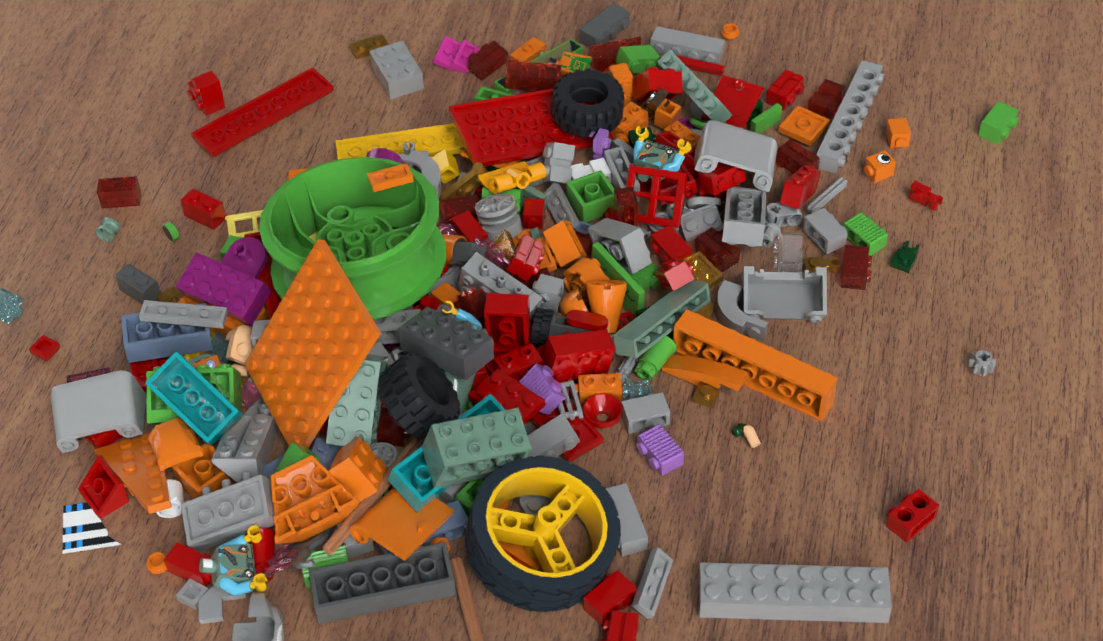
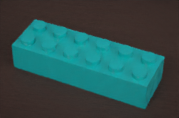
(412, 475)

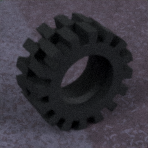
(541, 325)

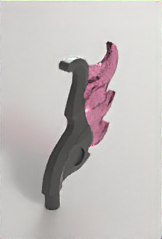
(296, 554)

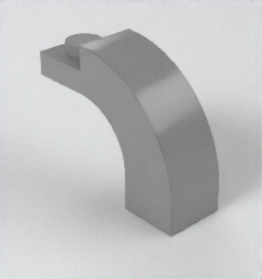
(426, 166)
(732, 317)

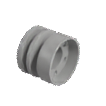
(499, 213)

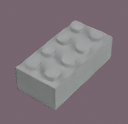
(744, 216)

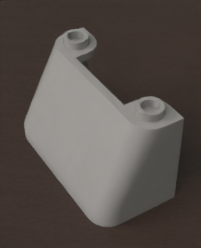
(736, 148)
(785, 294)
(97, 407)

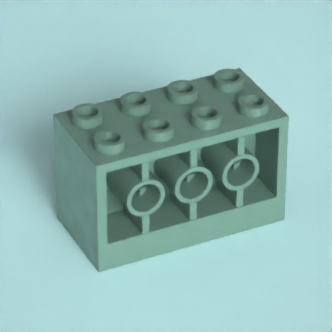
(359, 406)
(474, 446)

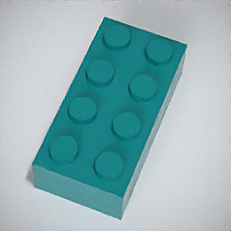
(194, 398)

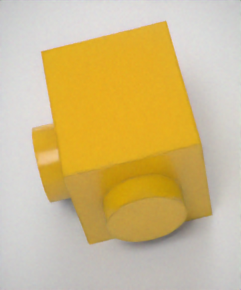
(447, 165)

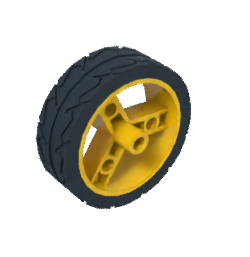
(573, 493)

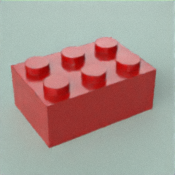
(508, 321)
(578, 354)

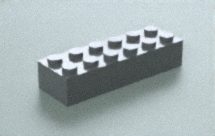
(381, 583)

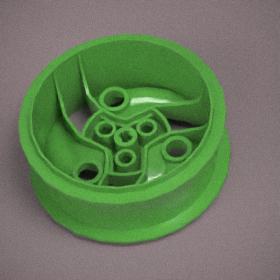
(382, 263)

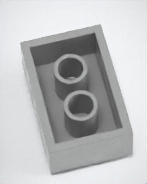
(396, 70)
(623, 242)

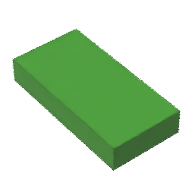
(766, 119)

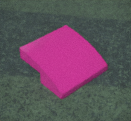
(454, 55)

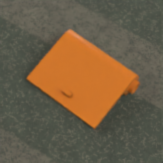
(398, 525)

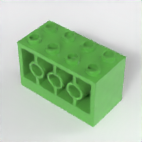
(224, 378)

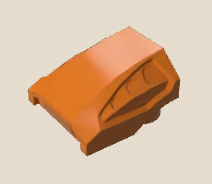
(174, 443)

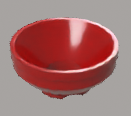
(602, 404)

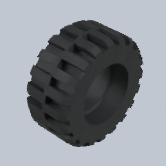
(590, 87)
(418, 394)

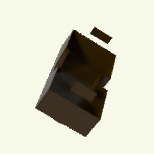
(655, 100)

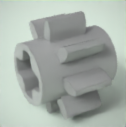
(982, 362)

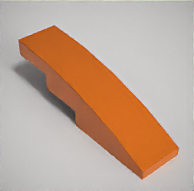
(704, 370)

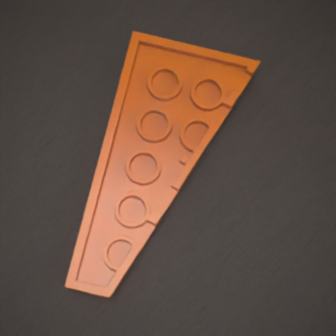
(138, 471)

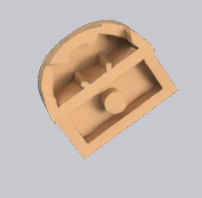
(239, 344)

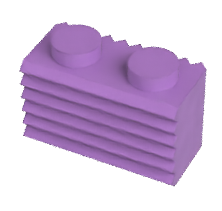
(541, 382)
(660, 450)

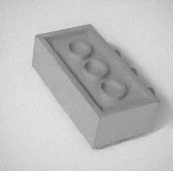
(484, 274)
(228, 512)

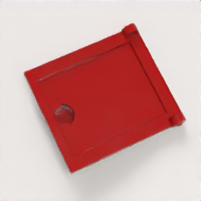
(737, 102)

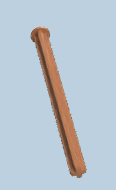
(343, 530)
(466, 600)

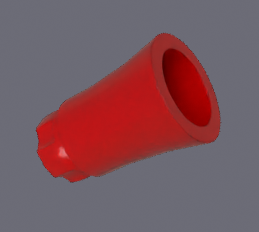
(263, 550)

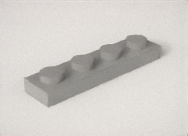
(183, 314)

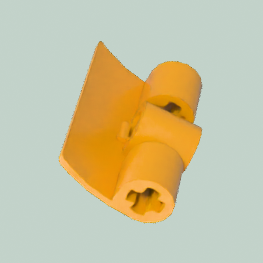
(512, 176)

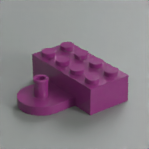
(230, 282)

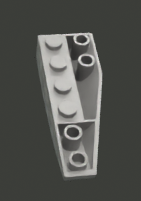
(247, 443)

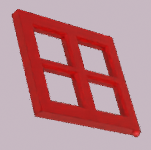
(654, 194)

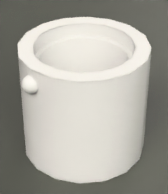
(177, 499)

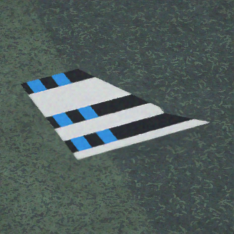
(83, 529)

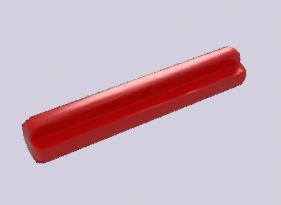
(703, 66)

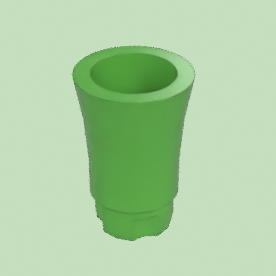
(655, 358)

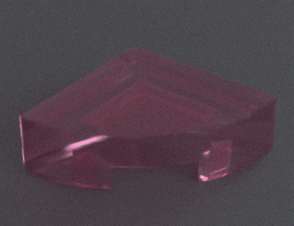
(249, 394)

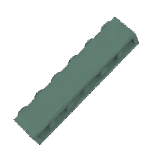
(696, 89)
(660, 319)

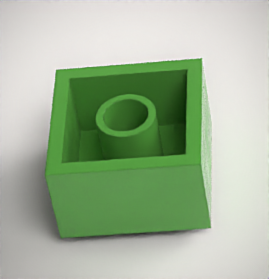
(590, 195)

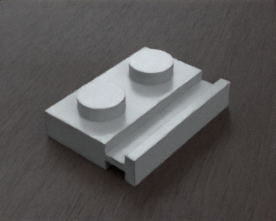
(700, 220)

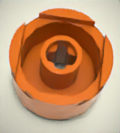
(580, 273)

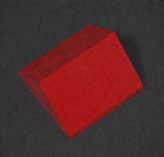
(103, 489)

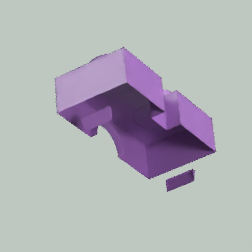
(600, 143)

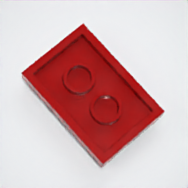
(509, 394)

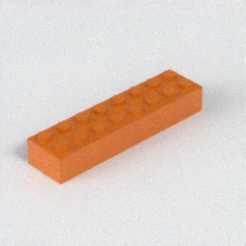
(769, 370)

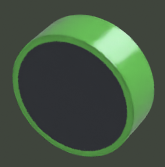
(170, 231)

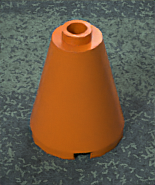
(607, 300)

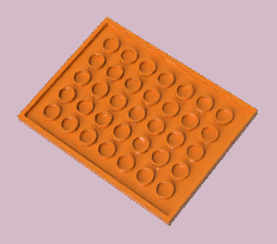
(311, 347)

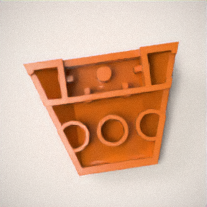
(307, 501)

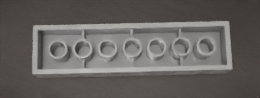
(794, 592)

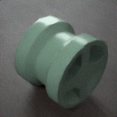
(108, 229)

